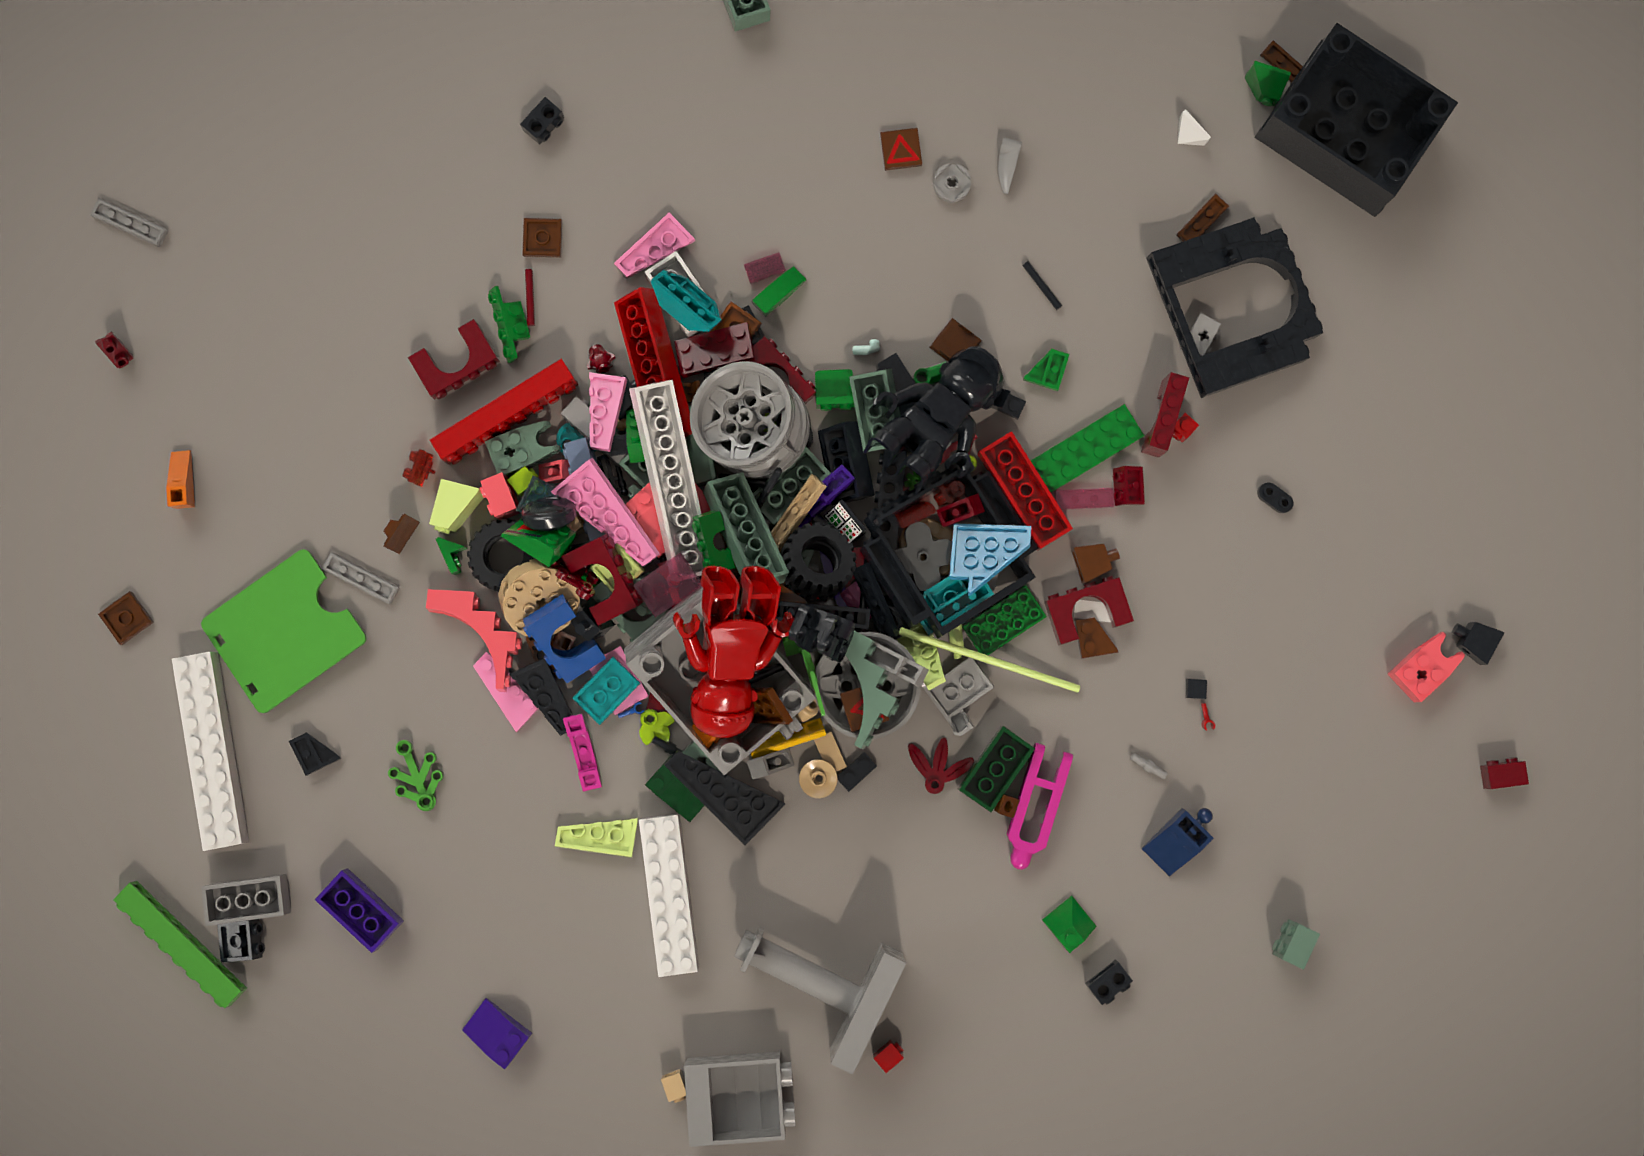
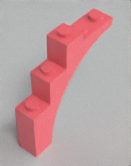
(463, 606)

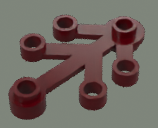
(583, 589)

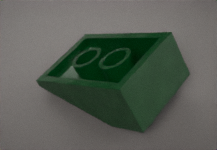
(674, 793)

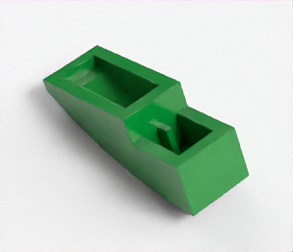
(778, 291)

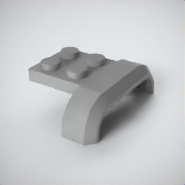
(962, 688)

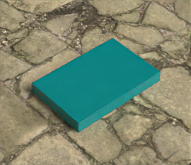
(606, 690)

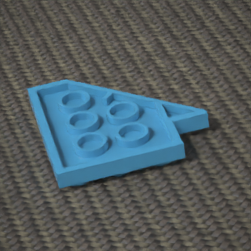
(985, 550)

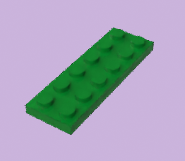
(1087, 448)

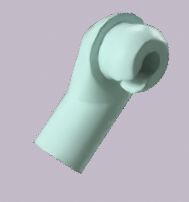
(867, 349)

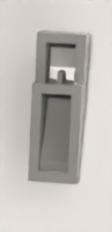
(898, 665)

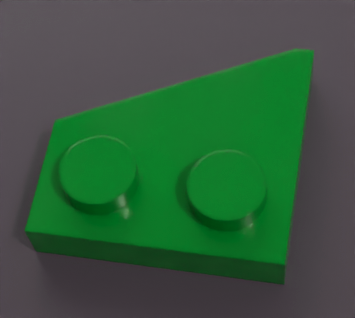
(1048, 370)

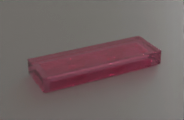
(1085, 498)

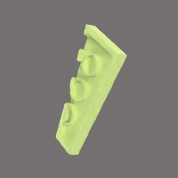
(600, 837)

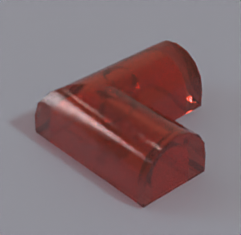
(914, 513)

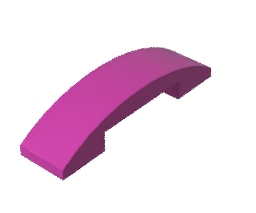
(583, 752)

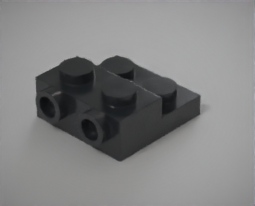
(240, 941)

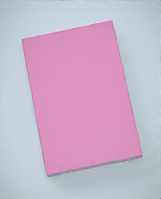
(637, 695)

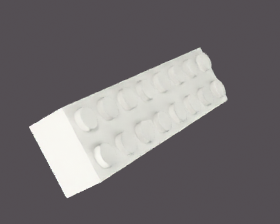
(668, 895)

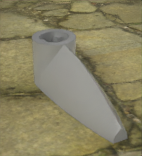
(1007, 162)

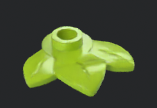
(657, 728)

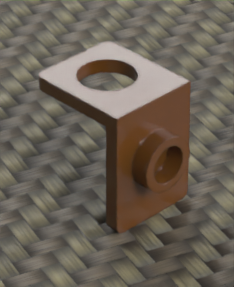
(1007, 806)

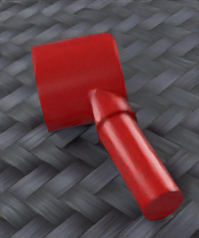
(1206, 718)

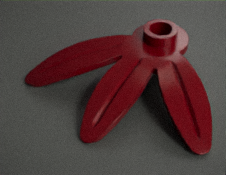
(937, 772)

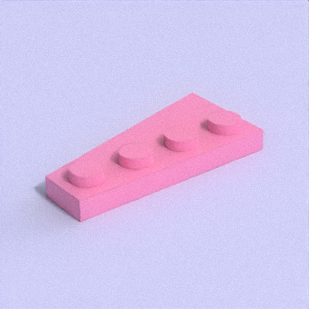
(654, 246)

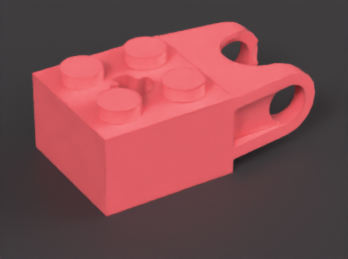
(1431, 665)

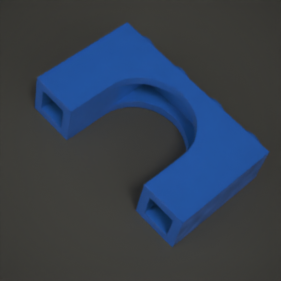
(568, 663)

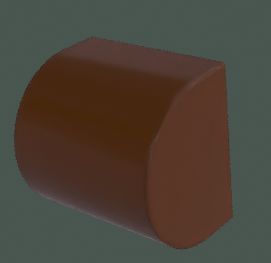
(563, 641)

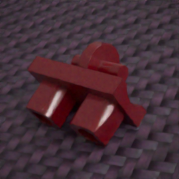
(114, 350)

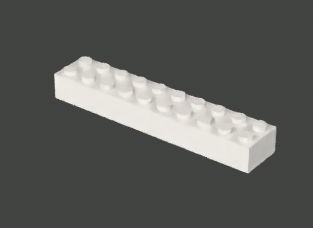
(668, 469)
(210, 750)

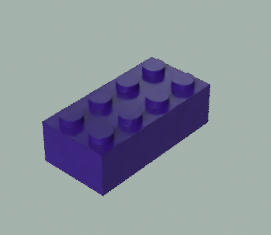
(359, 910)

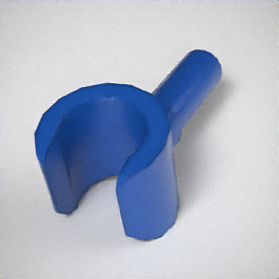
(630, 711)

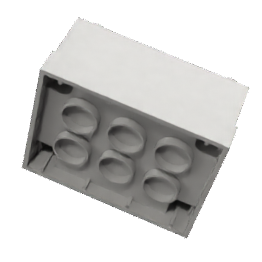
(664, 669)

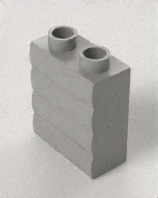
(737, 1098)

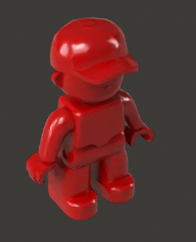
(732, 646)

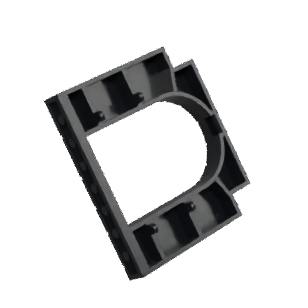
(1219, 252)

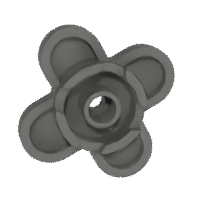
(920, 541)

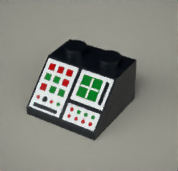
(845, 521)

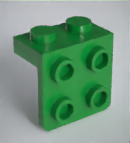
(833, 389)

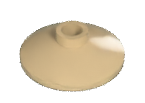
(808, 780)

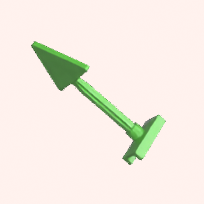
(791, 649)

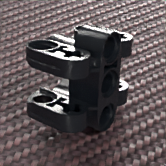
(823, 631)

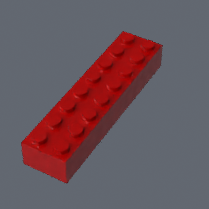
(650, 345)
(504, 412)

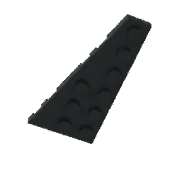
(730, 800)

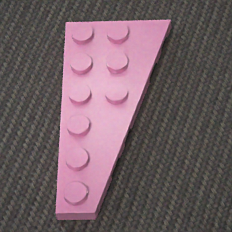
(606, 511)

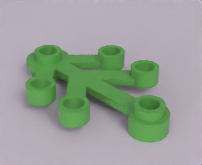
(417, 778)

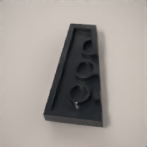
(543, 689)

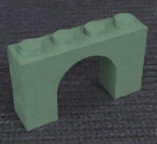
(632, 627)

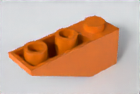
(180, 481)

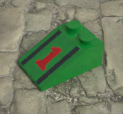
(542, 545)

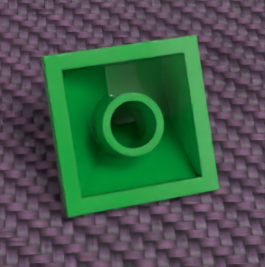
(1267, 82)
(1069, 924)

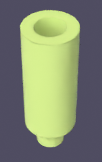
(956, 638)

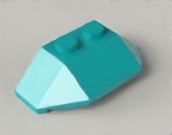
(685, 302)
(951, 599)

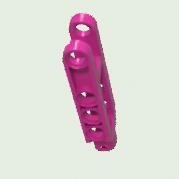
(1023, 850)

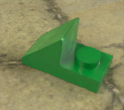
(448, 551)

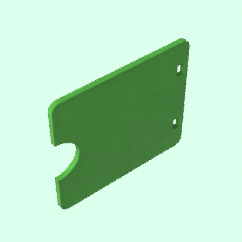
(281, 632)

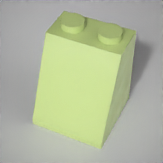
(453, 505)

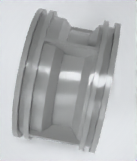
(718, 397)
(830, 687)

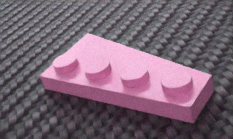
(605, 404)
(514, 703)

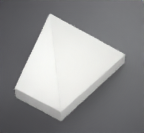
(1190, 131)

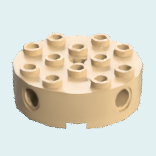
(530, 588)

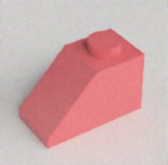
(554, 471)

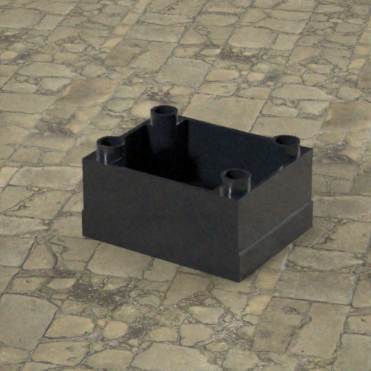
(1356, 120)

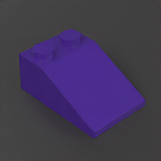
(496, 1033)

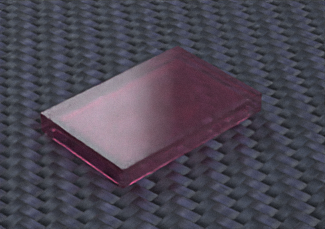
(668, 584)

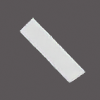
(1090, 609)

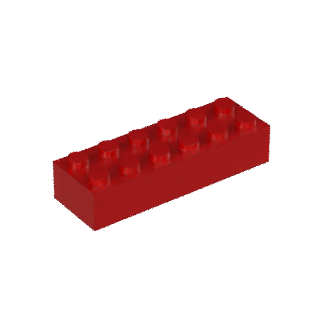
(1025, 489)

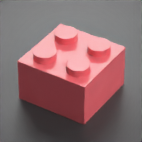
(500, 496)

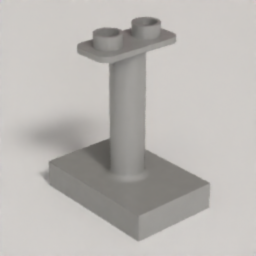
(861, 1003)

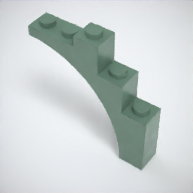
(871, 677)

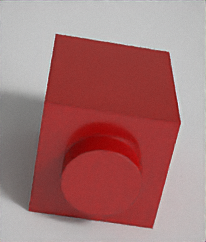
(889, 1055)

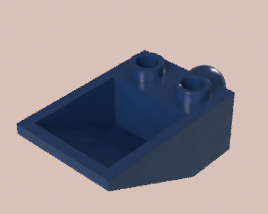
(1175, 842)

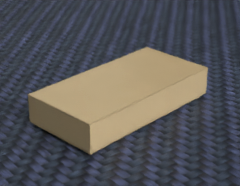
(829, 751)

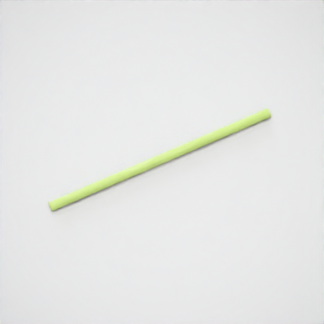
(989, 659)

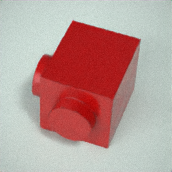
(1184, 427)

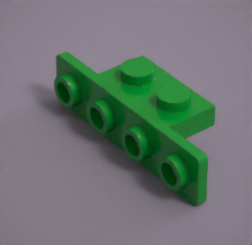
(510, 323)

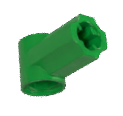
(931, 374)

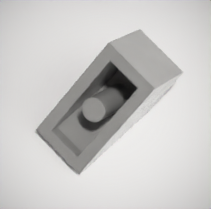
(770, 763)

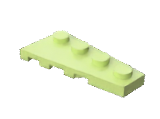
(926, 656)

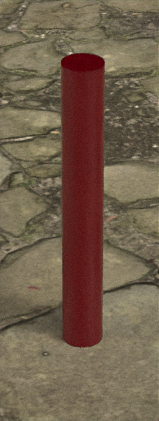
(529, 297)

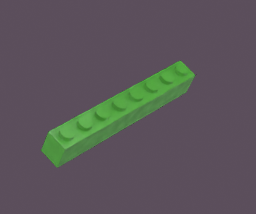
(179, 944)

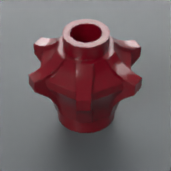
(600, 359)

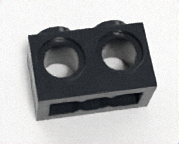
(537, 117)
(1105, 977)

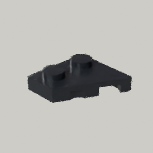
(312, 754)

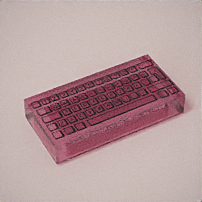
(764, 267)

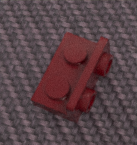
(1128, 485)

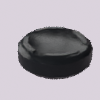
(548, 513)

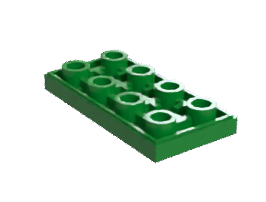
(1004, 621)

